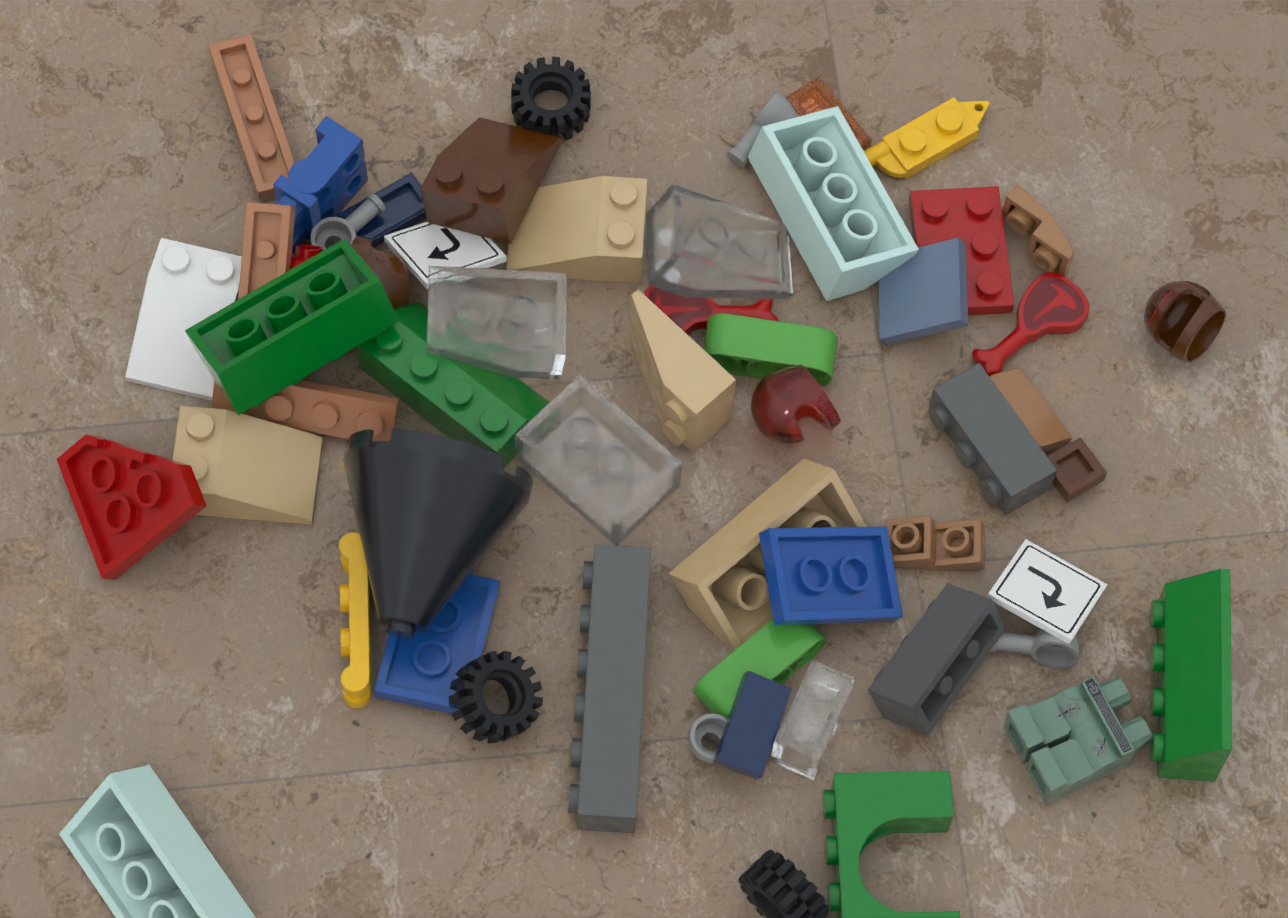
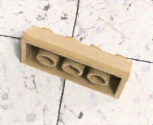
(727, 575)

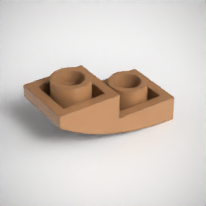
(1048, 243)
(937, 546)

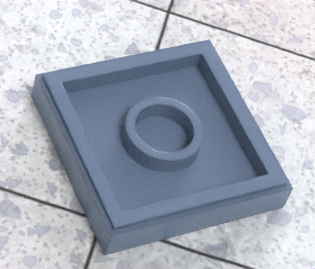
(925, 293)

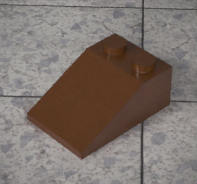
(488, 179)

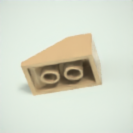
(584, 230)
(684, 382)
(249, 465)

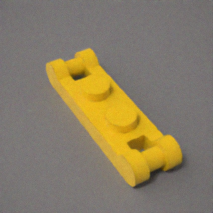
(357, 638)

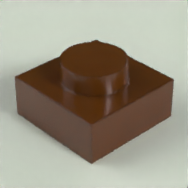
(1076, 469)

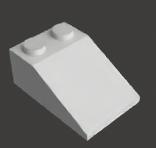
(180, 291)

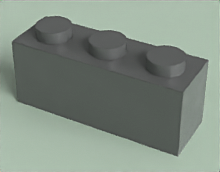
(991, 439)
(937, 658)

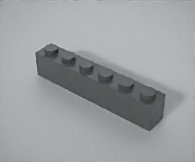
(613, 690)

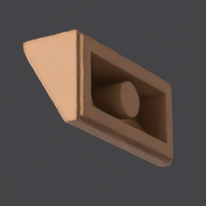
(1032, 409)

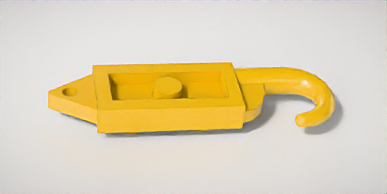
(928, 138)

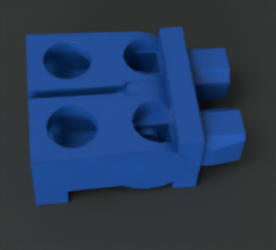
(323, 180)

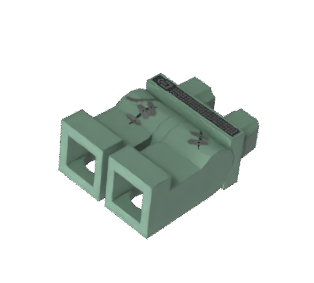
(1076, 737)

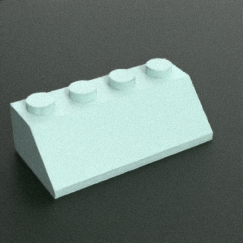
(831, 201)
(147, 853)

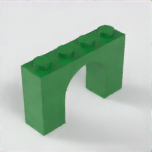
(871, 807)

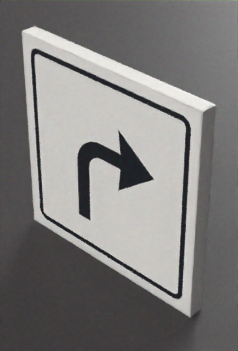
(442, 246)
(1047, 591)

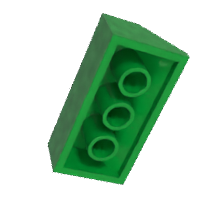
(292, 326)
(448, 393)
(1193, 677)

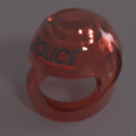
(785, 399)

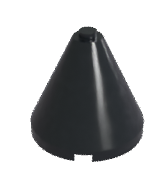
(426, 518)

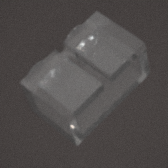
(806, 728)

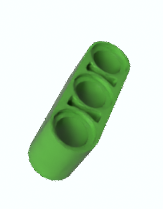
(761, 346)
(770, 652)

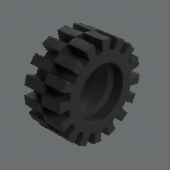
(551, 78)
(515, 682)
(781, 889)

